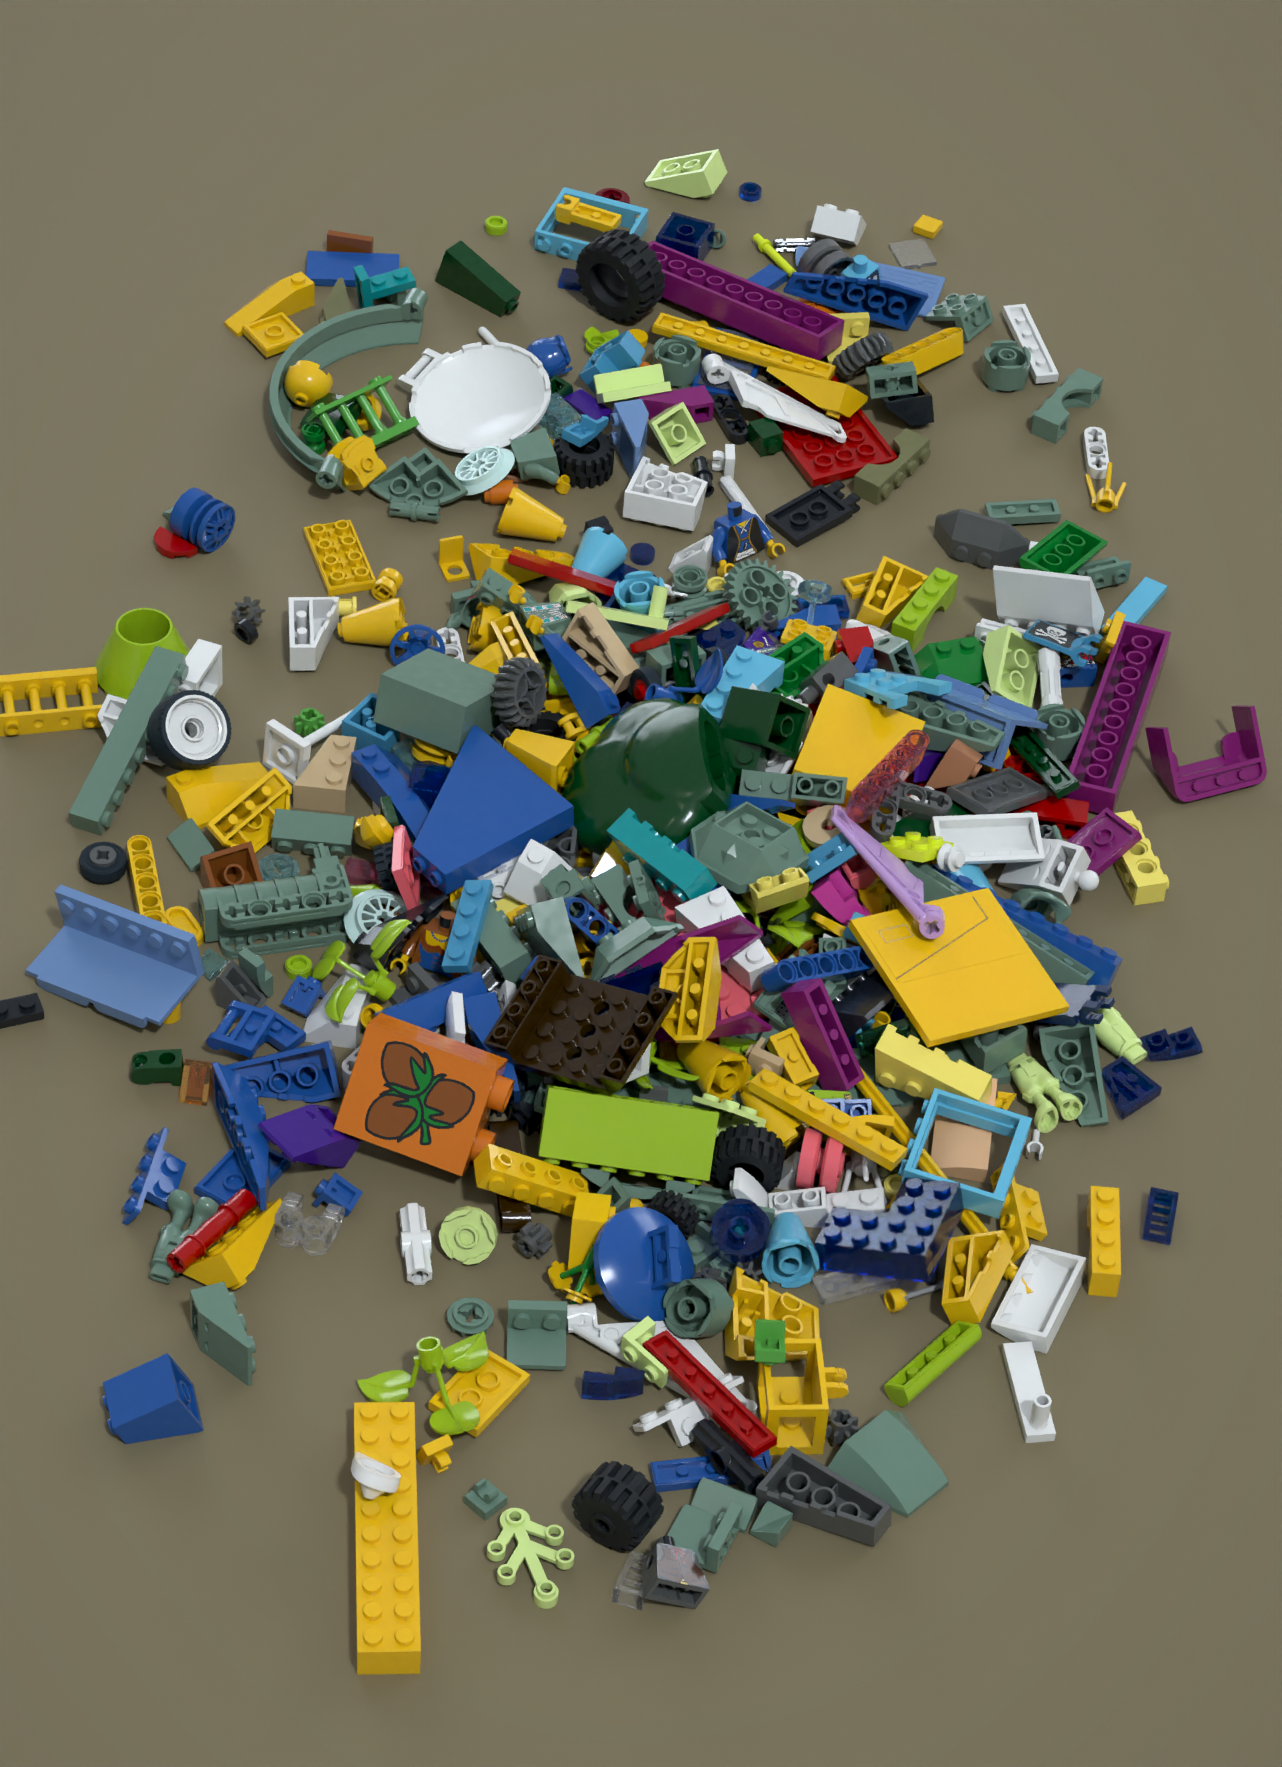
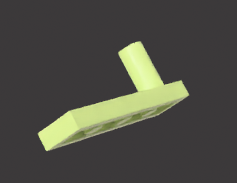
(653, 619)

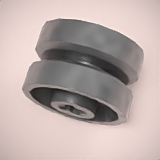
(824, 258)

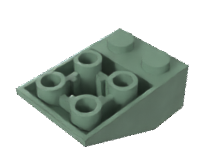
(222, 1330)

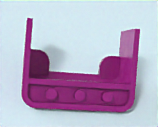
(1238, 767)

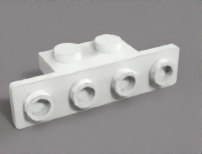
(682, 1414)

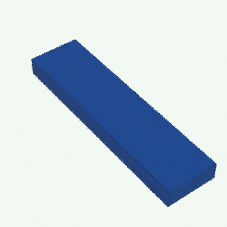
(688, 1472)

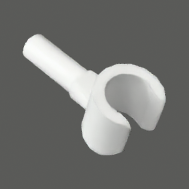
(1035, 1145)

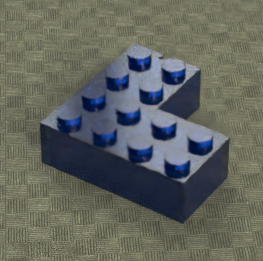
(895, 1243)

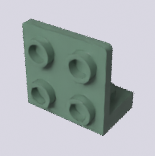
(968, 311)
(537, 1334)
(707, 1533)

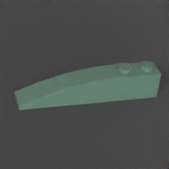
(946, 726)

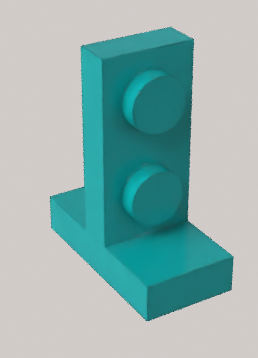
(381, 285)

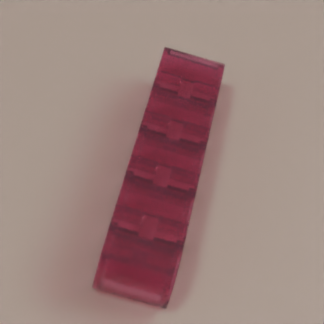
(887, 775)

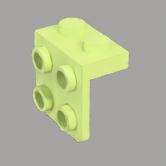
(730, 1113)

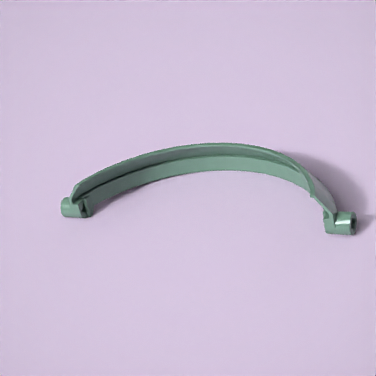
(329, 343)

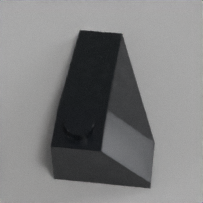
(912, 408)
(418, 915)

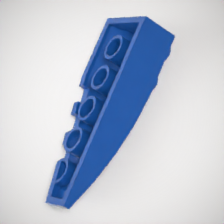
(883, 299)
(384, 775)

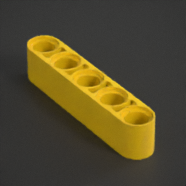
(930, 350)

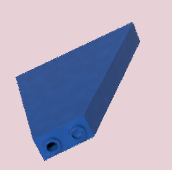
(485, 815)

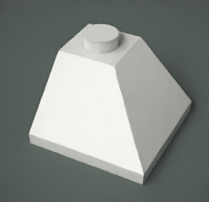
(530, 868)

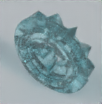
(282, 862)

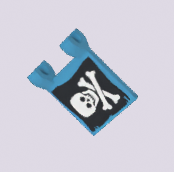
(1063, 640)

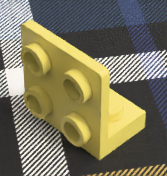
(855, 327)

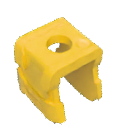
(359, 461)

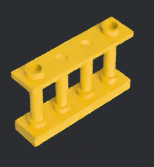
(49, 684)

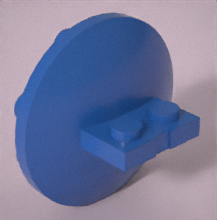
(638, 1260)

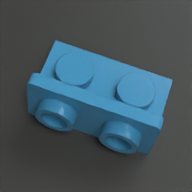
(829, 857)

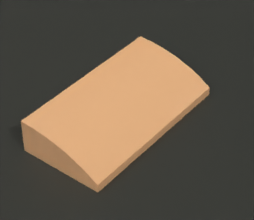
(962, 1148)

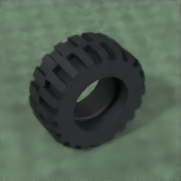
(636, 264)

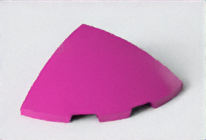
(838, 896)

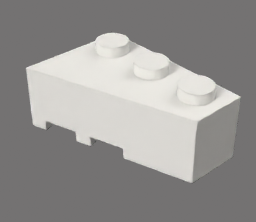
(310, 629)

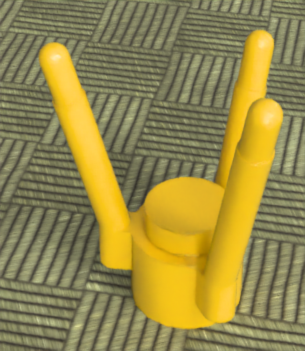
(1105, 498)

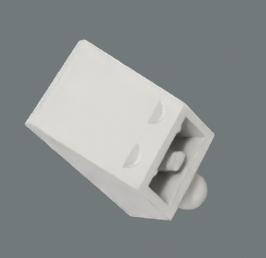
(1058, 874)

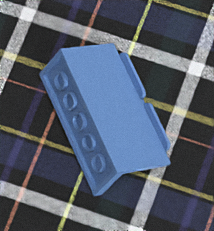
(997, 712)
(117, 960)

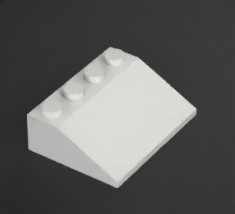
(1048, 596)

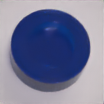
(750, 192)
(642, 553)

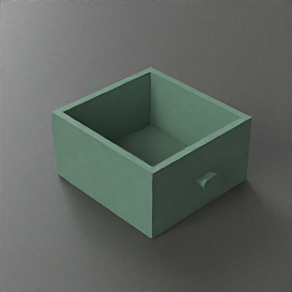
(436, 699)

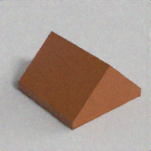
(230, 867)

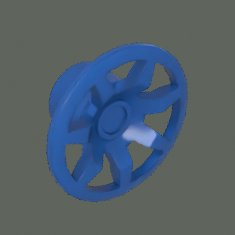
(415, 643)

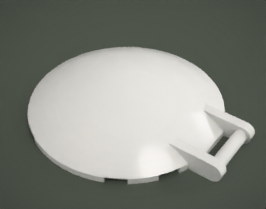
(477, 395)

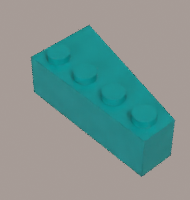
(660, 858)

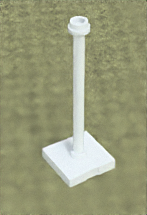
(289, 750)

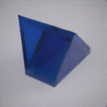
(428, 779)

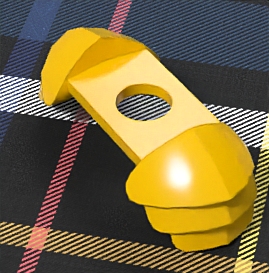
(372, 831)

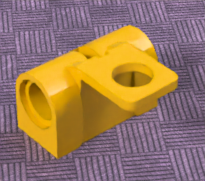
(797, 1065)

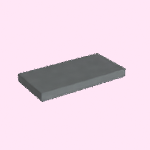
(997, 792)

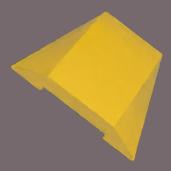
(757, 1301)

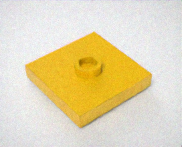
(272, 334)

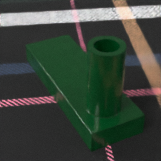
(685, 663)

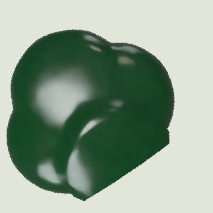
(660, 763)

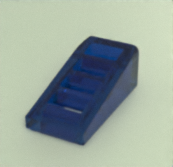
(1165, 1198)

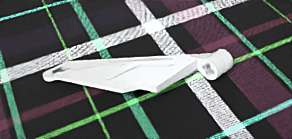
(770, 401)
(583, 1322)

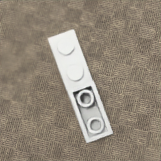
(815, 1205)

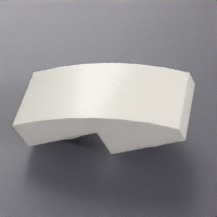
(747, 1187)

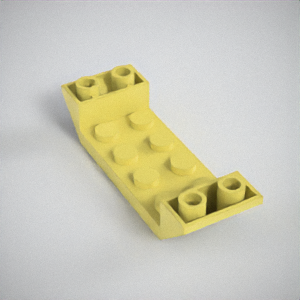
(777, 890)

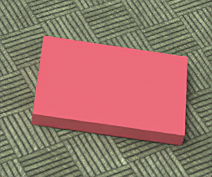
(402, 868)

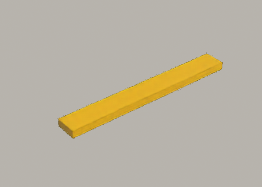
(742, 347)

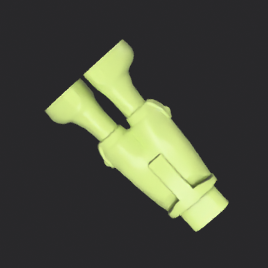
(1118, 1036)
(1035, 1081)

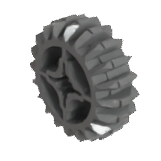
(862, 354)
(519, 692)

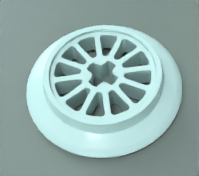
(484, 468)
(353, 918)

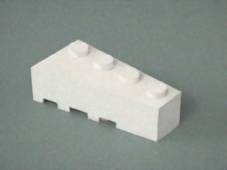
(716, 907)

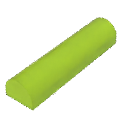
(932, 1362)

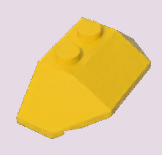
(252, 813)
(696, 978)

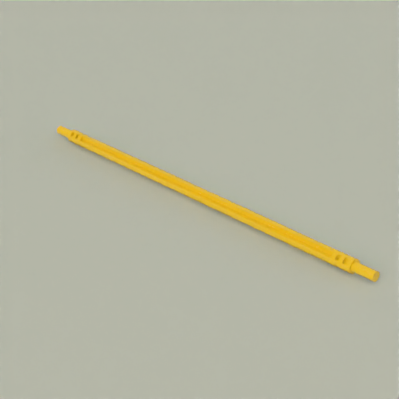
(925, 1163)

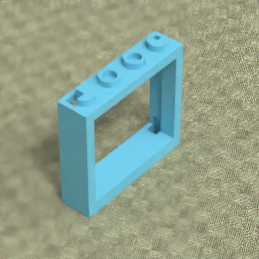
(570, 248)
(977, 1115)

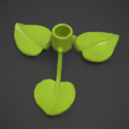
(796, 931)
(375, 982)
(463, 1356)

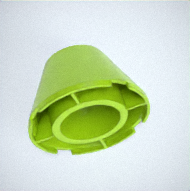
(131, 647)

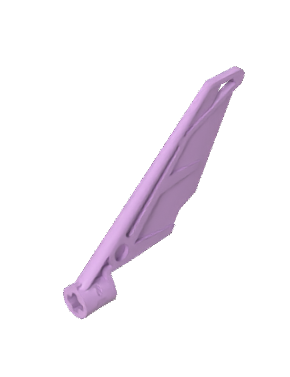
(893, 873)

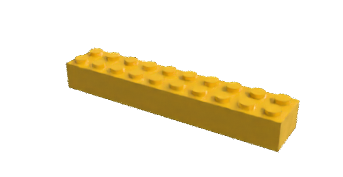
(387, 1545)

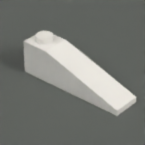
(345, 1034)

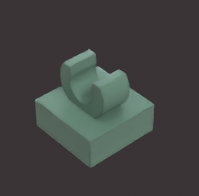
(485, 1499)

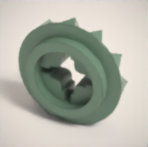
(463, 1309)

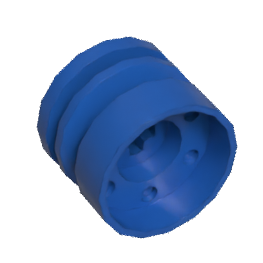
(202, 519)

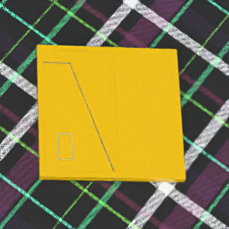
(966, 979)

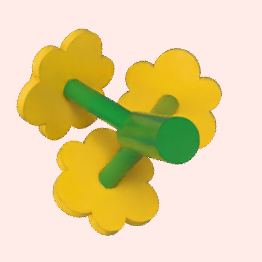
(561, 1279)

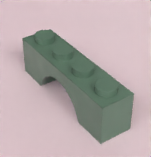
(1079, 390)
(615, 894)

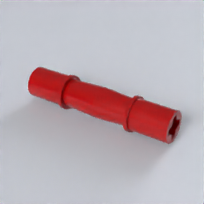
(196, 1244)

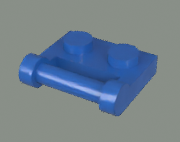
(248, 1032)

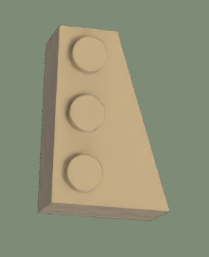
(600, 647)

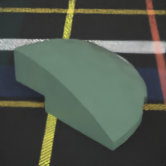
(418, 480)

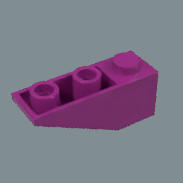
(695, 399)

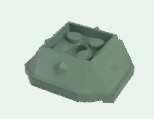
(745, 846)

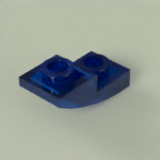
(1173, 1046)
(621, 1385)

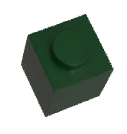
(765, 436)

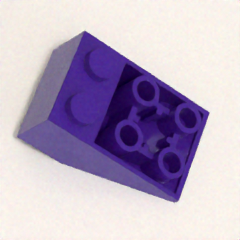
(310, 1137)

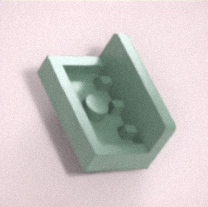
(1106, 571)

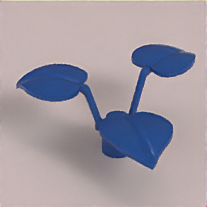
(706, 680)

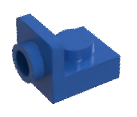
(303, 995)
(338, 1192)

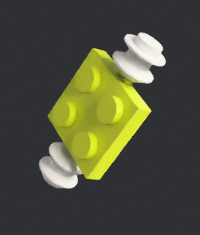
(924, 849)

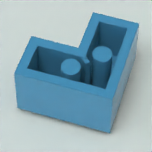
(615, 355)
(360, 724)

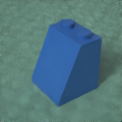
(152, 1402)

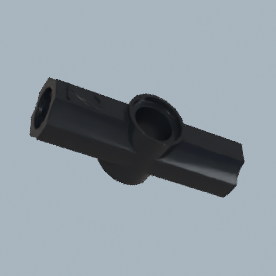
(727, 1455)

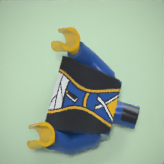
(739, 536)

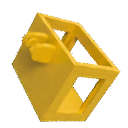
(798, 1406)

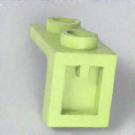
(636, 1354)

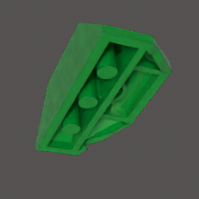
(801, 658)
(954, 658)

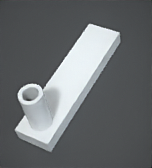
(1028, 1392)

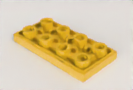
(339, 557)

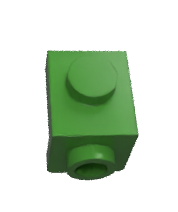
(769, 1341)

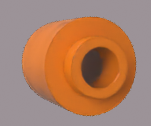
(500, 492)

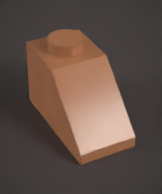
(956, 766)

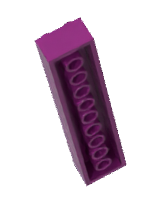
(747, 305)
(1118, 715)

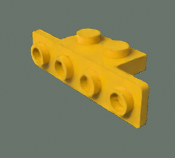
(1020, 1215)

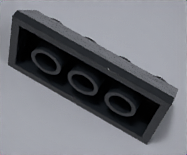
(861, 1001)

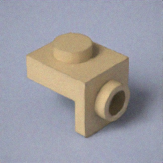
(760, 1059)

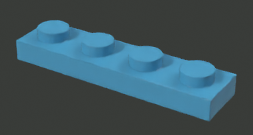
(467, 926)

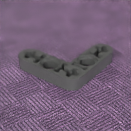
(899, 799)

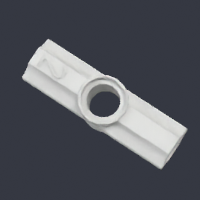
(415, 1244)

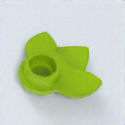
(596, 339)

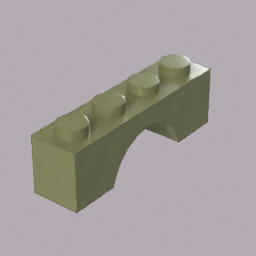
(878, 481)

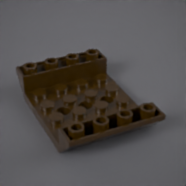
(556, 1010)

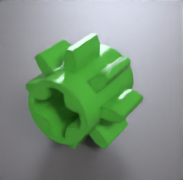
(308, 722)

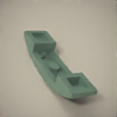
(636, 1191)

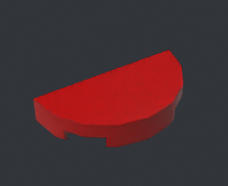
(172, 545)

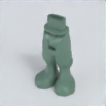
(172, 1235)

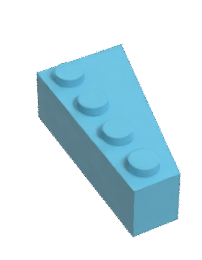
(741, 671)

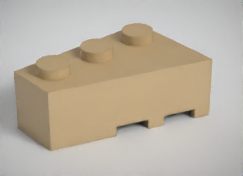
(327, 778)

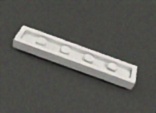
(1027, 335)

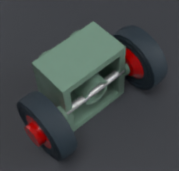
(660, 669)

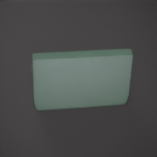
(190, 844)
(716, 1498)

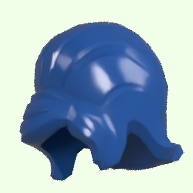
(552, 354)

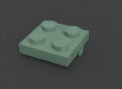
(646, 892)

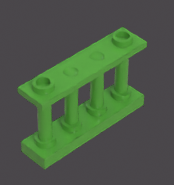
(382, 435)

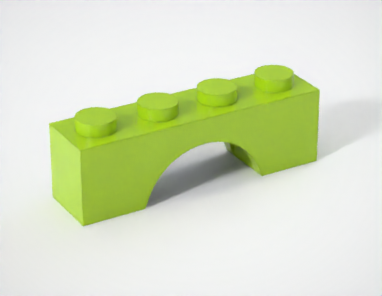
(934, 594)

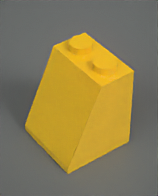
(543, 754)

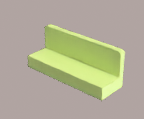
(630, 383)

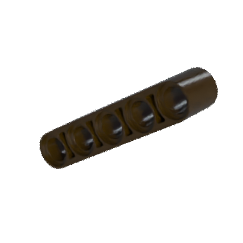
(512, 1212)

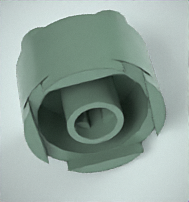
(678, 359)
(1005, 366)
(1062, 731)
(697, 1308)

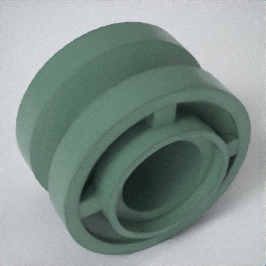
(690, 580)

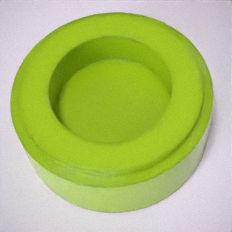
(496, 225)
(298, 965)

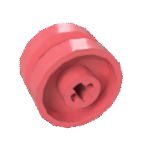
(815, 1160)

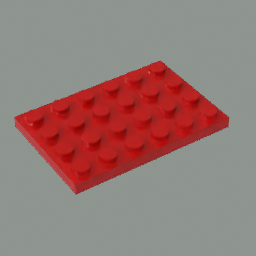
(825, 459)

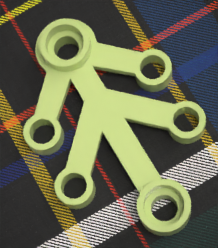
(530, 1551)

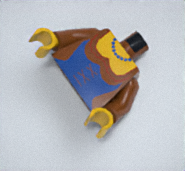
(429, 945)

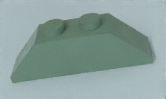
(631, 944)

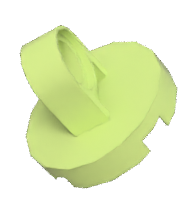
(468, 1235)

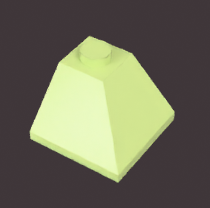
(677, 432)

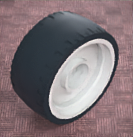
(206, 723)

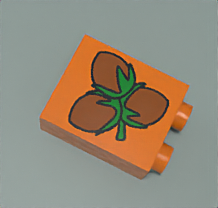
(423, 1094)

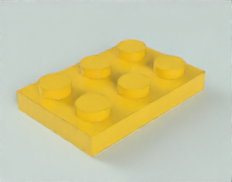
(486, 1387)

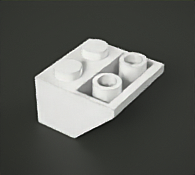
(838, 225)

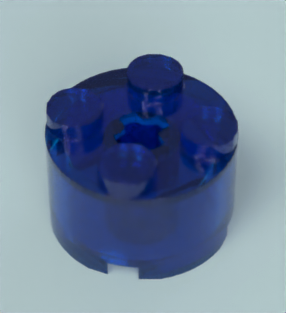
(753, 1223)

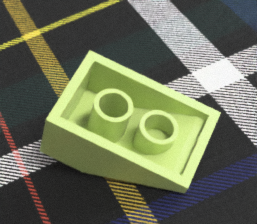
(689, 174)
(1011, 665)

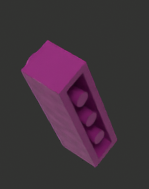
(822, 1035)

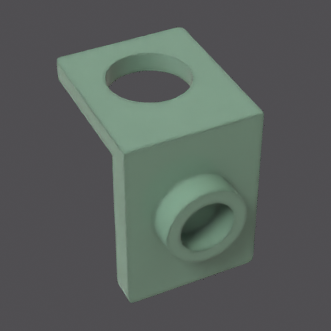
(578, 885)

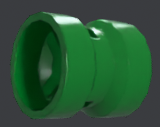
(313, 437)

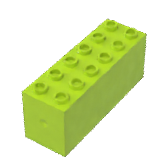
(627, 1134)

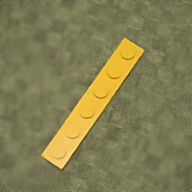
(827, 1119)

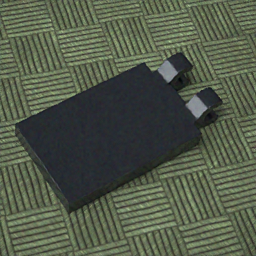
(813, 513)

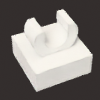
(726, 458)

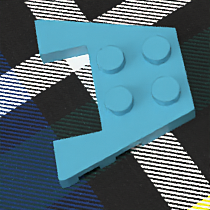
(893, 687)

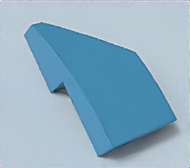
(585, 431)

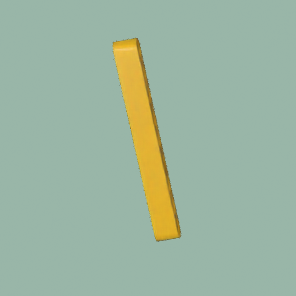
(147, 889)

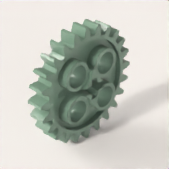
(756, 589)

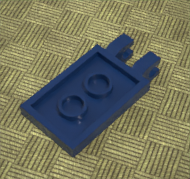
(1082, 1002)

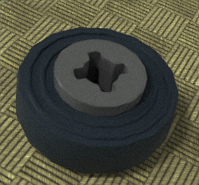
(103, 862)

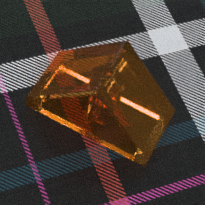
(196, 1082)

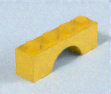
(1105, 1246)

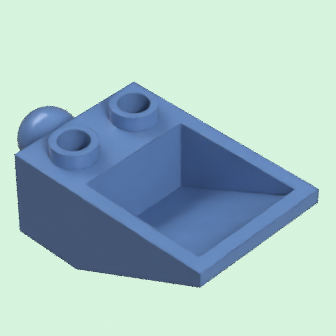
(629, 432)

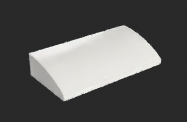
(992, 836)
(1038, 1315)

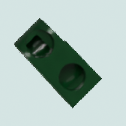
(157, 1067)

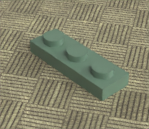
(1024, 511)

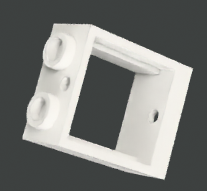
(204, 668)

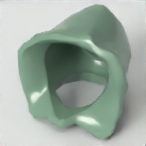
(1043, 903)

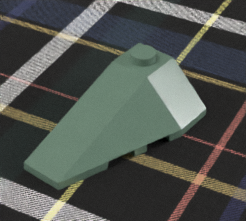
(1075, 1062)

